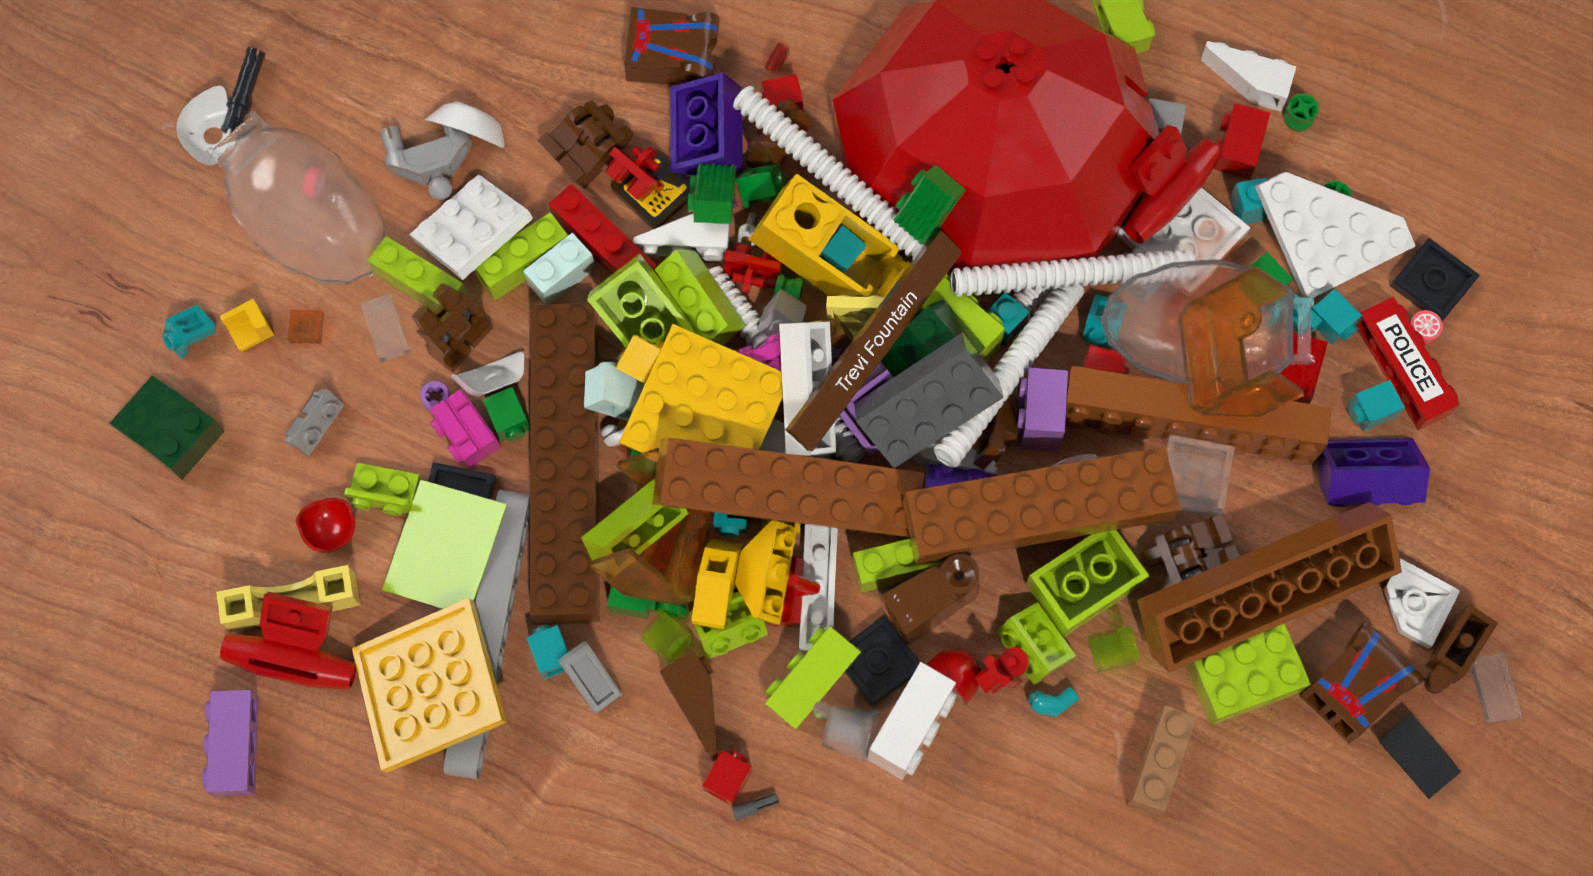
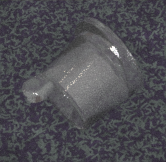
(848, 729)

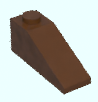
(693, 691)

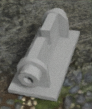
(320, 413)

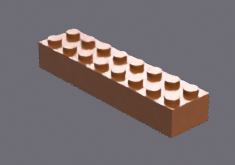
(1162, 409)
(783, 487)
(1041, 505)
(1269, 586)

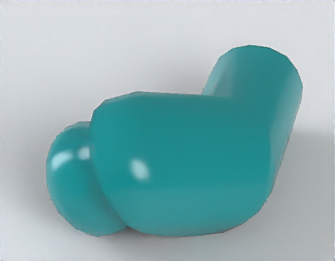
(1051, 705)

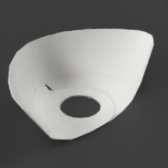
(197, 116)
(470, 121)
(492, 376)

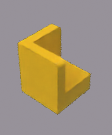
(247, 325)
(639, 358)

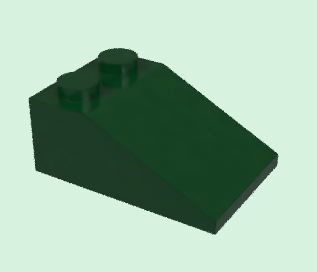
(925, 334)
(167, 427)

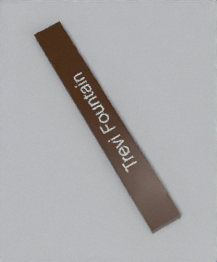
(873, 341)

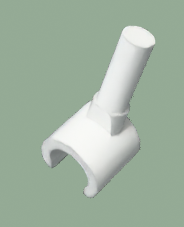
(748, 228)

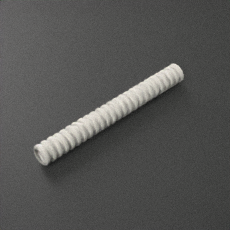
(825, 168)
(1061, 273)
(1012, 368)
(846, 446)

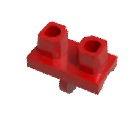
(644, 181)
(750, 269)
(1003, 670)

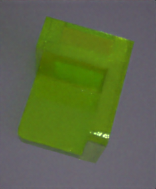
(666, 637)
(1114, 650)

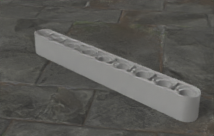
(494, 609)

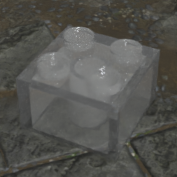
(1200, 473)

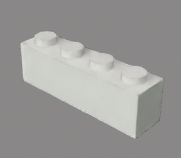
(804, 365)

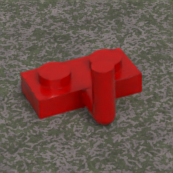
(796, 588)

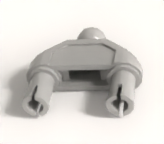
(428, 162)

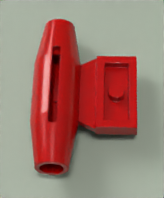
(1168, 180)
(290, 645)

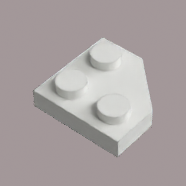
(1419, 603)

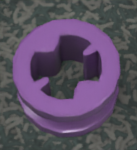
(437, 387)

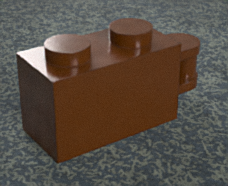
(1458, 648)

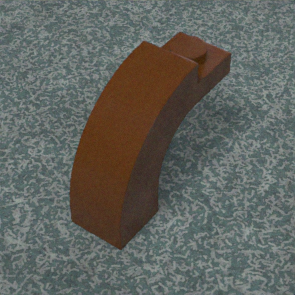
(997, 436)

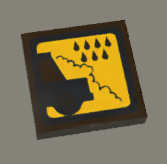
(657, 206)

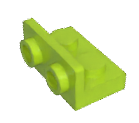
(382, 489)
(738, 630)
(1039, 639)

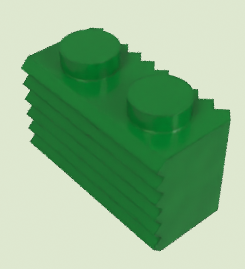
(712, 194)
(928, 204)

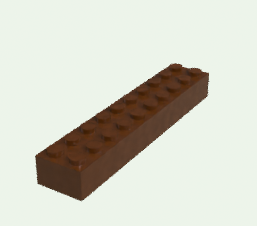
(563, 464)

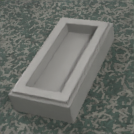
(590, 677)

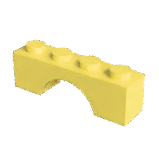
(334, 587)

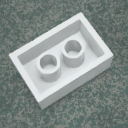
(913, 722)

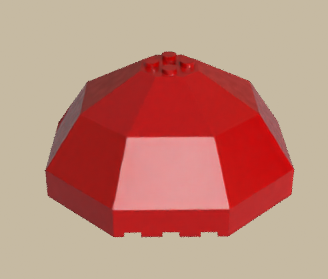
(1030, 146)

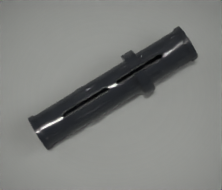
(239, 102)

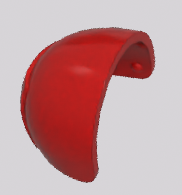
(326, 524)
(960, 668)

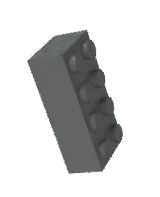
(928, 400)

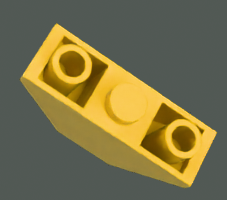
(765, 571)
(716, 583)

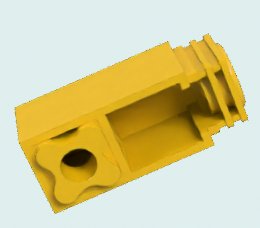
(802, 225)

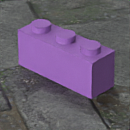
(231, 743)

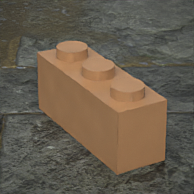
(1162, 761)

